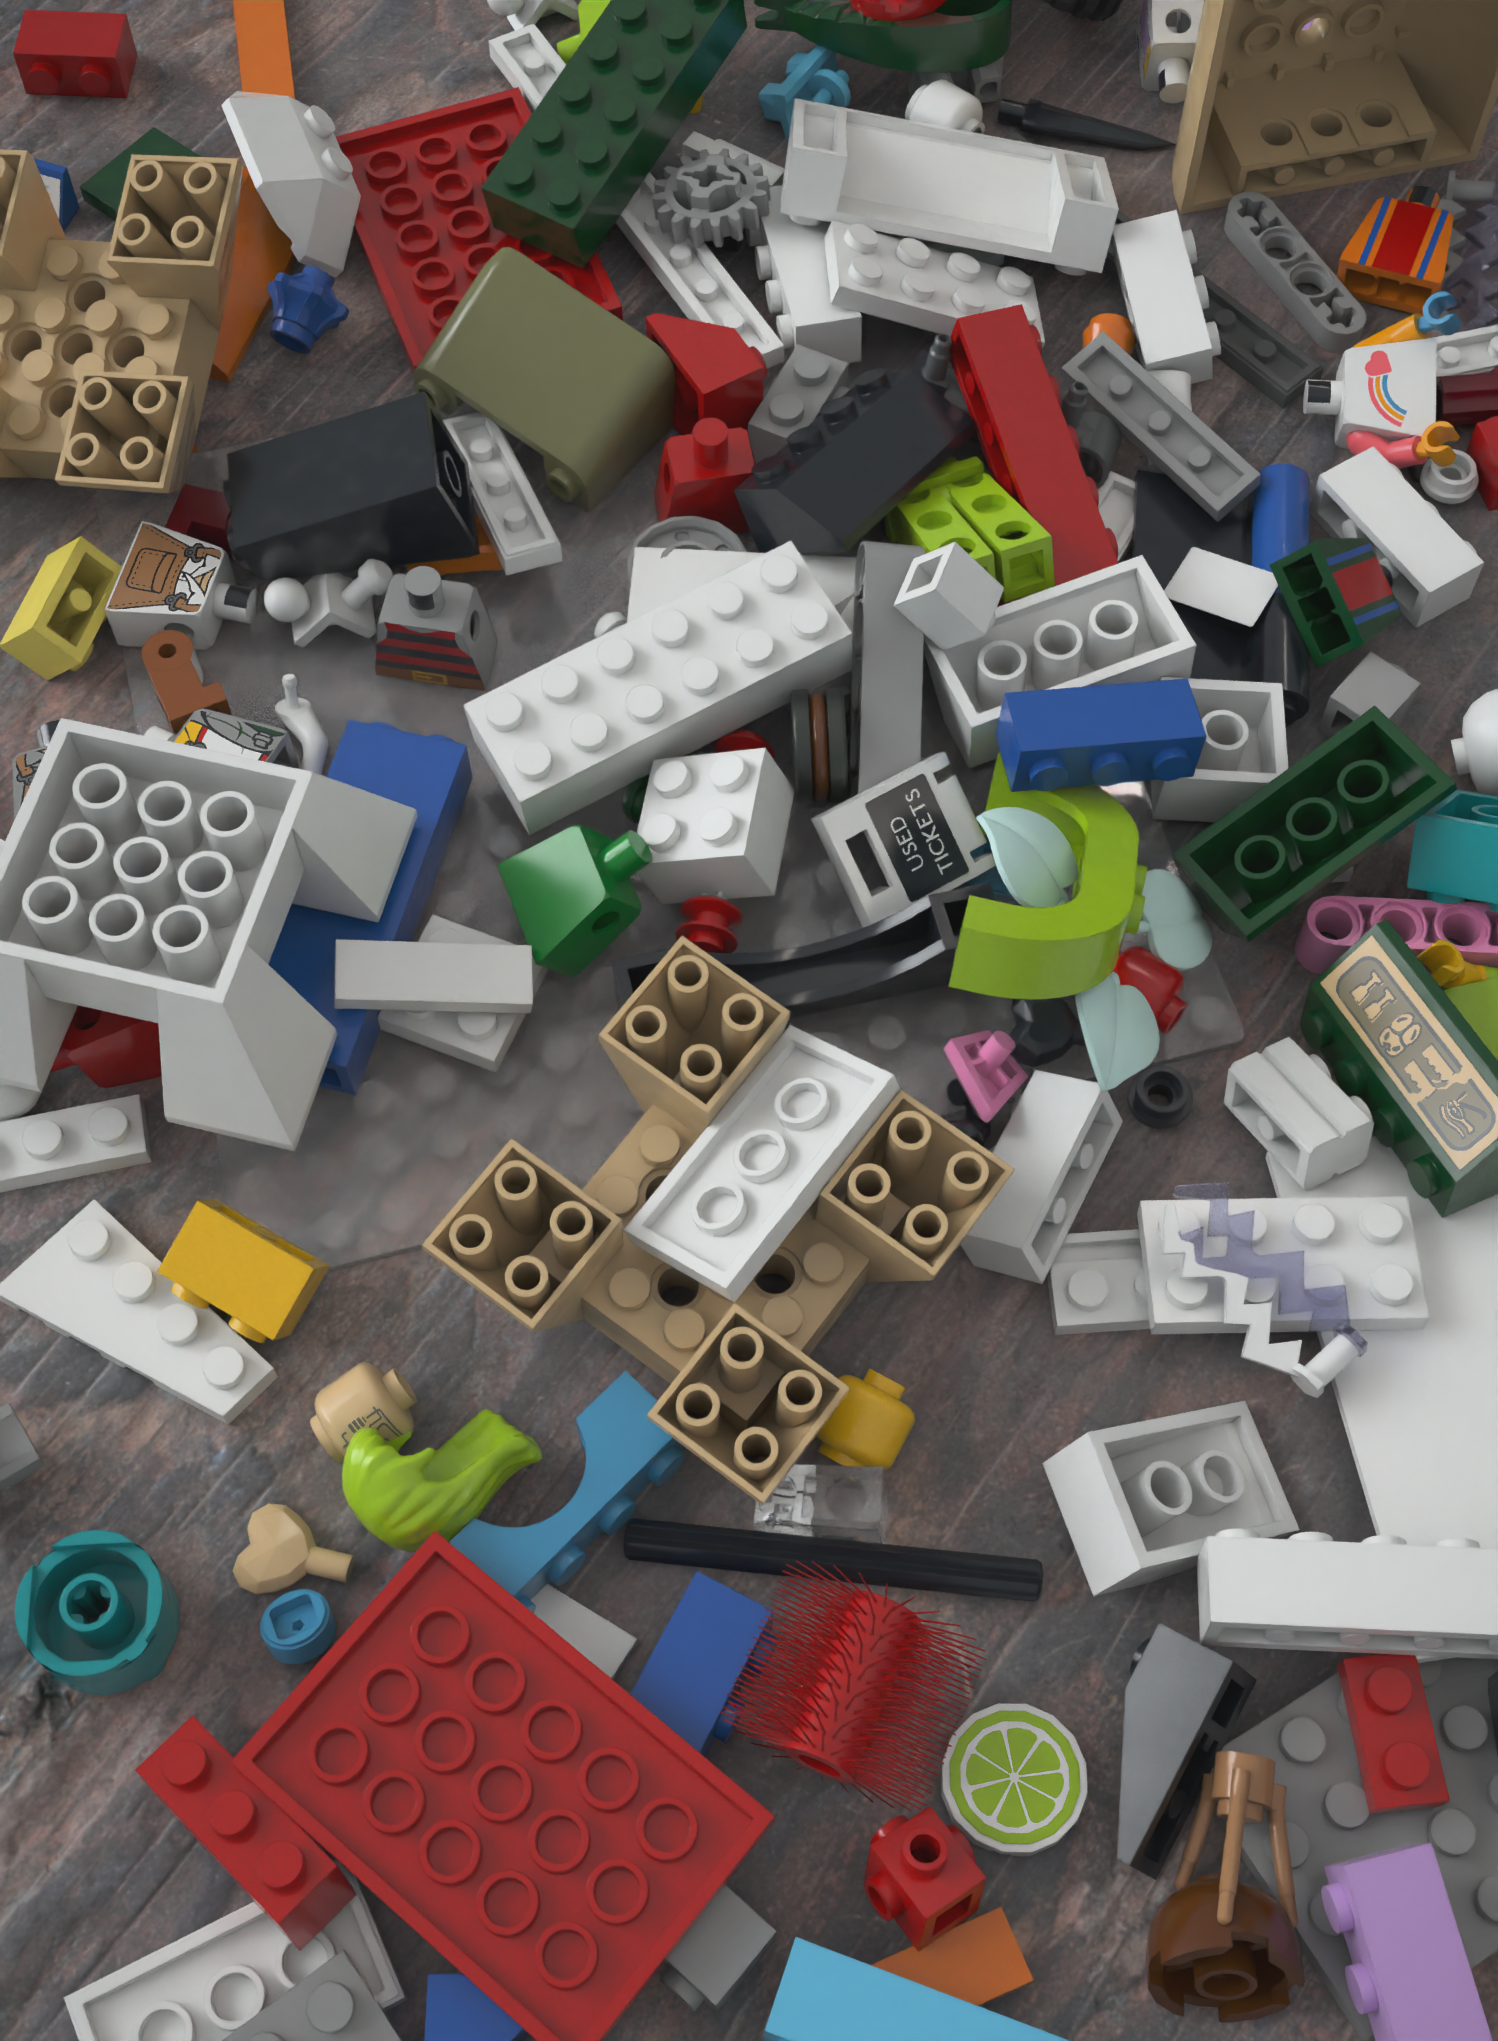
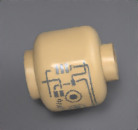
(362, 1400)

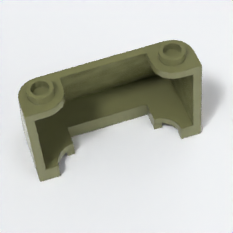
(552, 375)

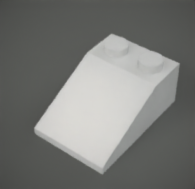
(1155, 1489)

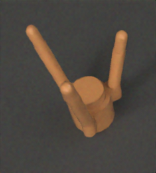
(1243, 1790)

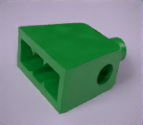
(575, 894)

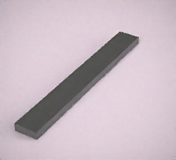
(1245, 340)

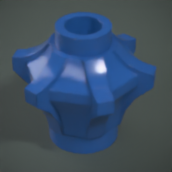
(304, 308)

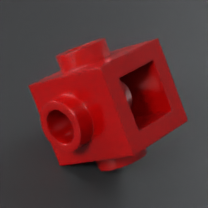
(922, 1876)

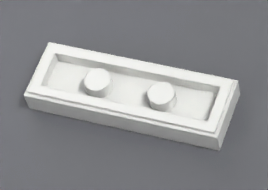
(433, 976)

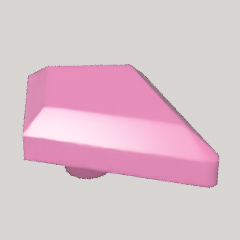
(985, 1070)

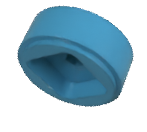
(298, 1626)

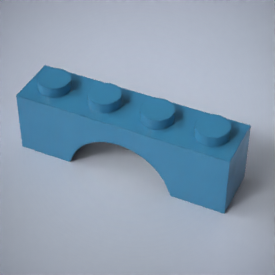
(621, 1460)

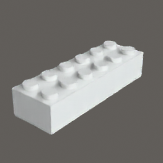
(660, 686)

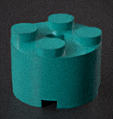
(73, 1584)

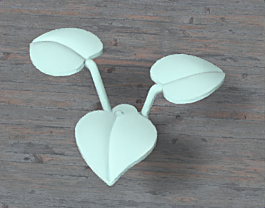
(1113, 1017)

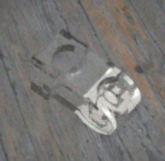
(828, 1503)

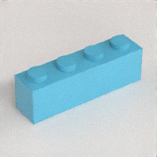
(848, 2000)

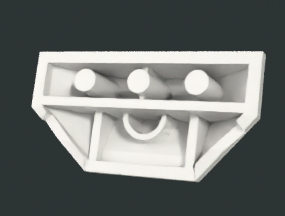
(298, 174)

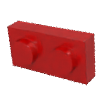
(1392, 1733)

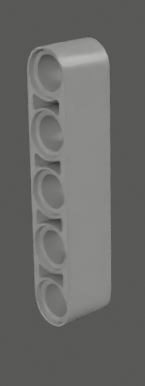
(884, 669)

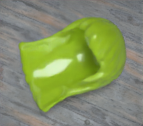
(432, 1490)

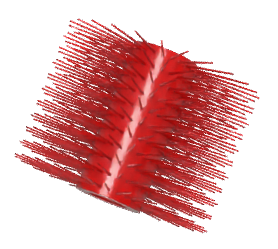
(853, 1686)

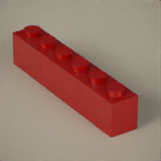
(1028, 438)

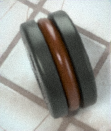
(819, 745)

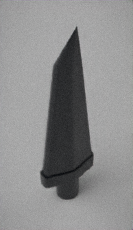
(1060, 122)

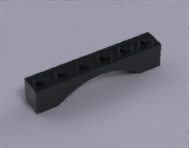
(877, 962)

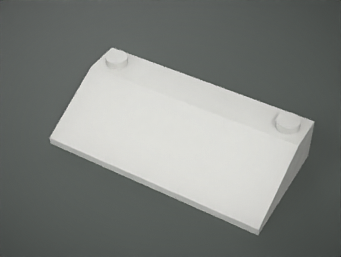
(948, 186)

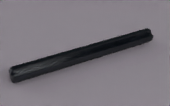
(876, 1562)

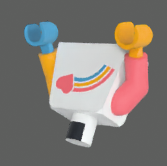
(1389, 391)

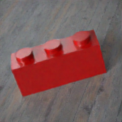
(247, 1833)

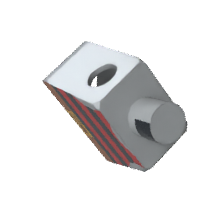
(434, 631)

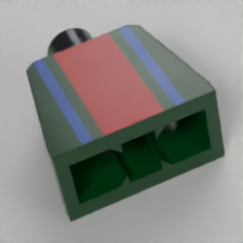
(1336, 595)

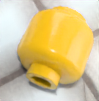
(868, 1423)

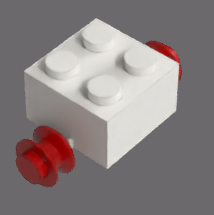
(715, 834)

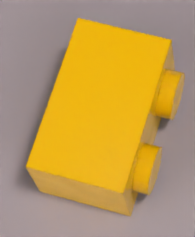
(242, 1271)

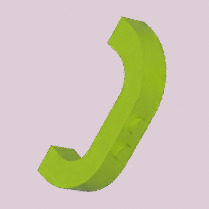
(1068, 946)

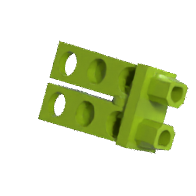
(975, 512)

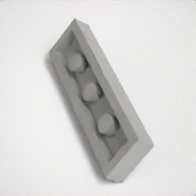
(1162, 427)

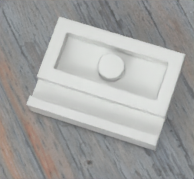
(1098, 1283)

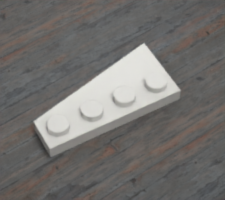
(107, 1294)

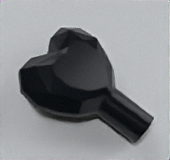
(1043, 1030)

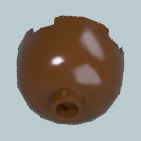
(1231, 1966)

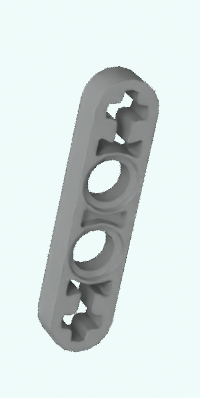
(1303, 267)

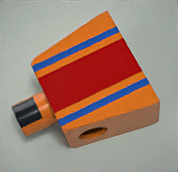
(1399, 252)

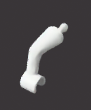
(302, 722)

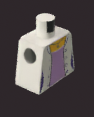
(1167, 51)

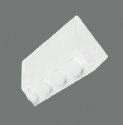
(1076, 634)

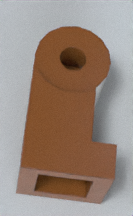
(179, 678)

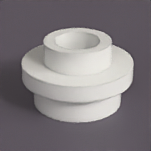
(1450, 483)

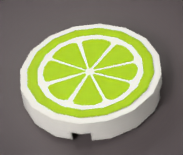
(1013, 1779)

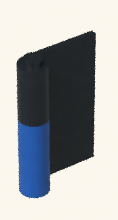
(1256, 533)

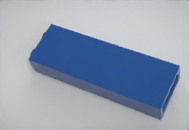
(416, 772)

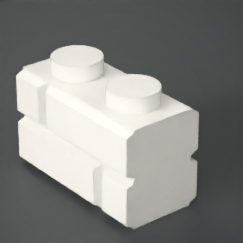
(1299, 1112)

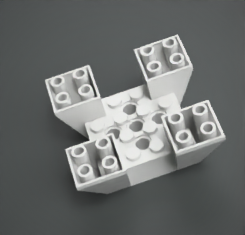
(157, 894)

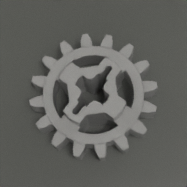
(711, 198)

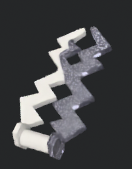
(1242, 1264)

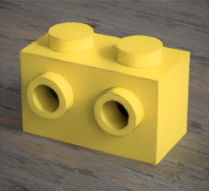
(62, 610)

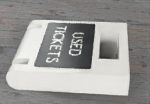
(917, 833)

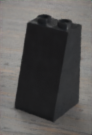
(352, 492)

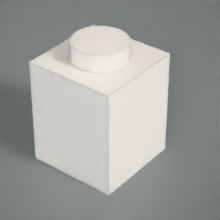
(949, 596)

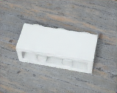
(1164, 296)
(1424, 555)
(1056, 1147)

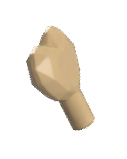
(284, 1553)

